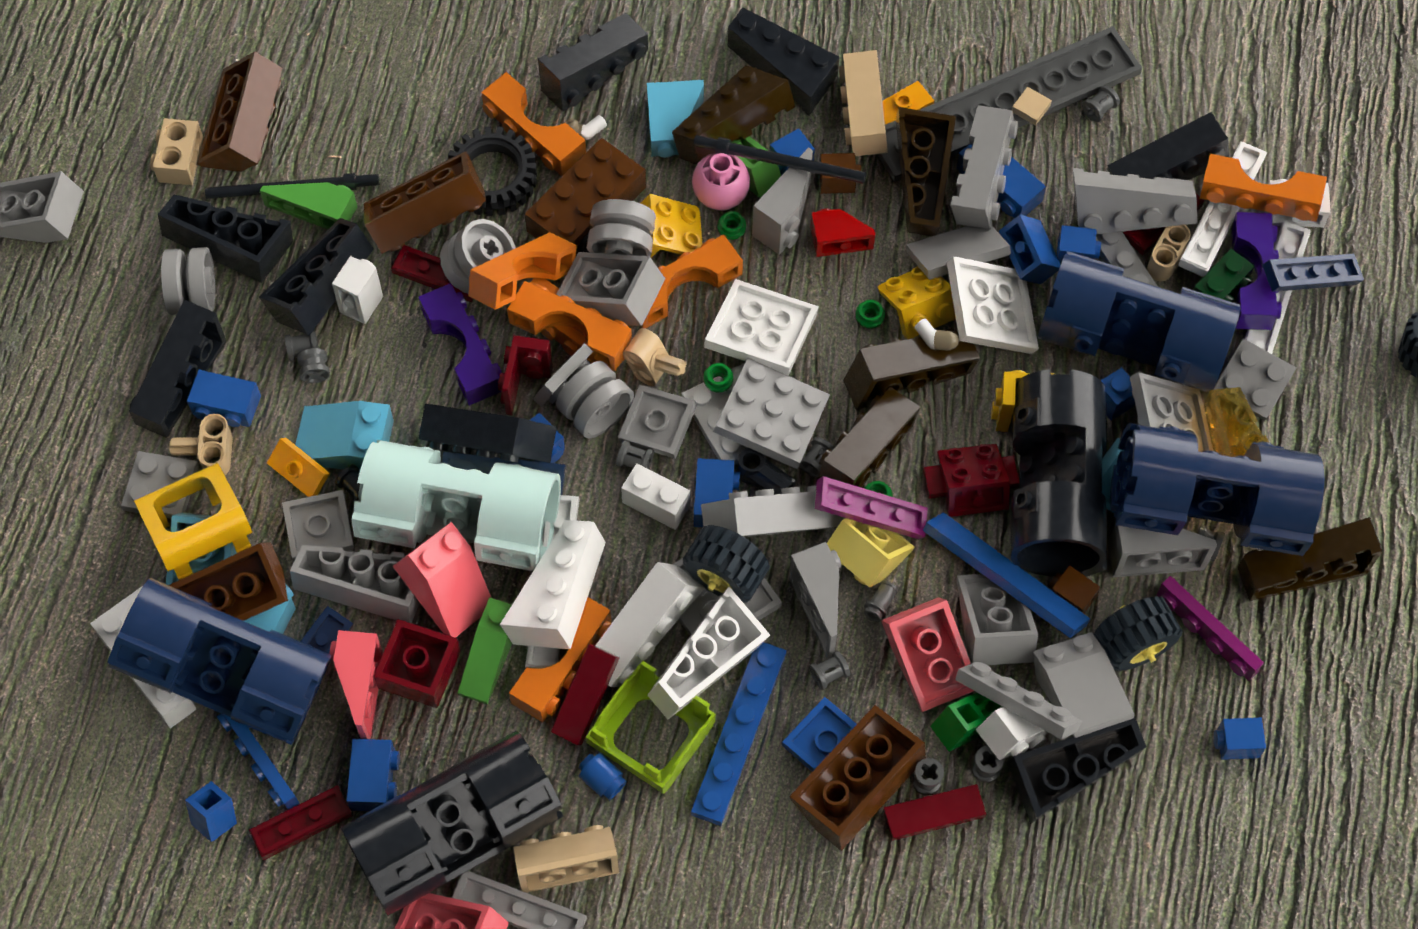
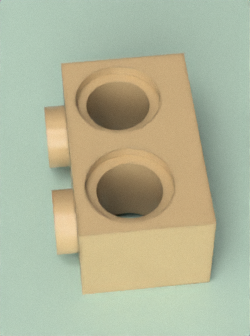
(181, 152)

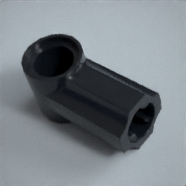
(765, 475)

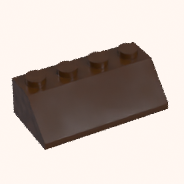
(240, 114)
(424, 203)
(241, 583)
(858, 777)

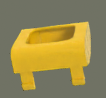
(203, 537)

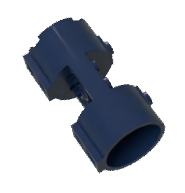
(1175, 332)
(1266, 494)
(219, 660)

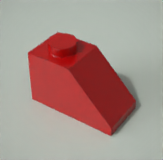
(839, 233)

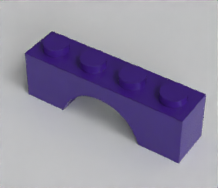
(1254, 240)
(446, 315)

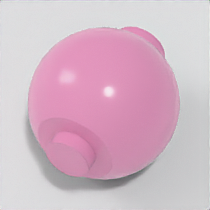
(721, 181)

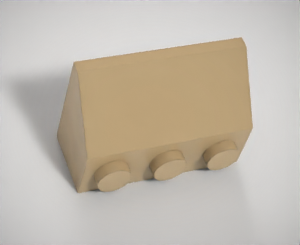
(566, 858)

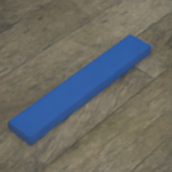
(1006, 575)

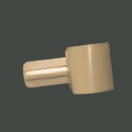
(1168, 252)
(650, 359)
(207, 445)

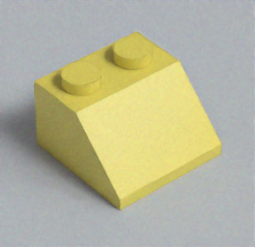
(868, 550)

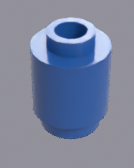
(601, 776)

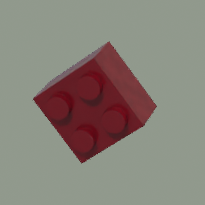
(417, 663)

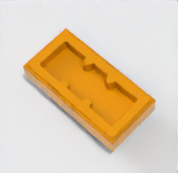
(911, 97)
(298, 467)

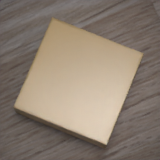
(1031, 106)

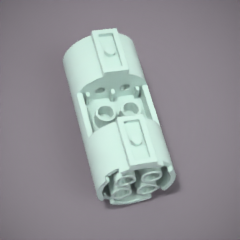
(413, 494)

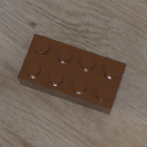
(595, 177)

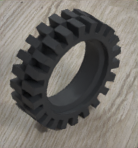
(514, 148)

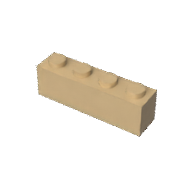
(864, 102)

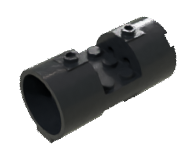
(1060, 500)
(452, 822)

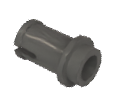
(877, 606)

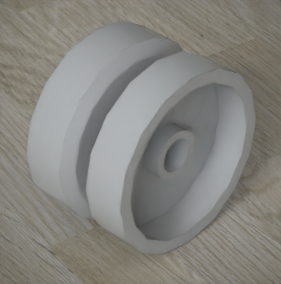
(621, 228)
(471, 247)
(187, 278)
(594, 399)

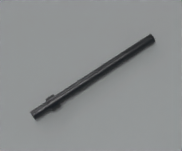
(725, 146)
(349, 180)

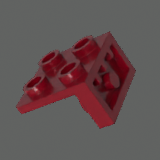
(525, 357)
(974, 480)

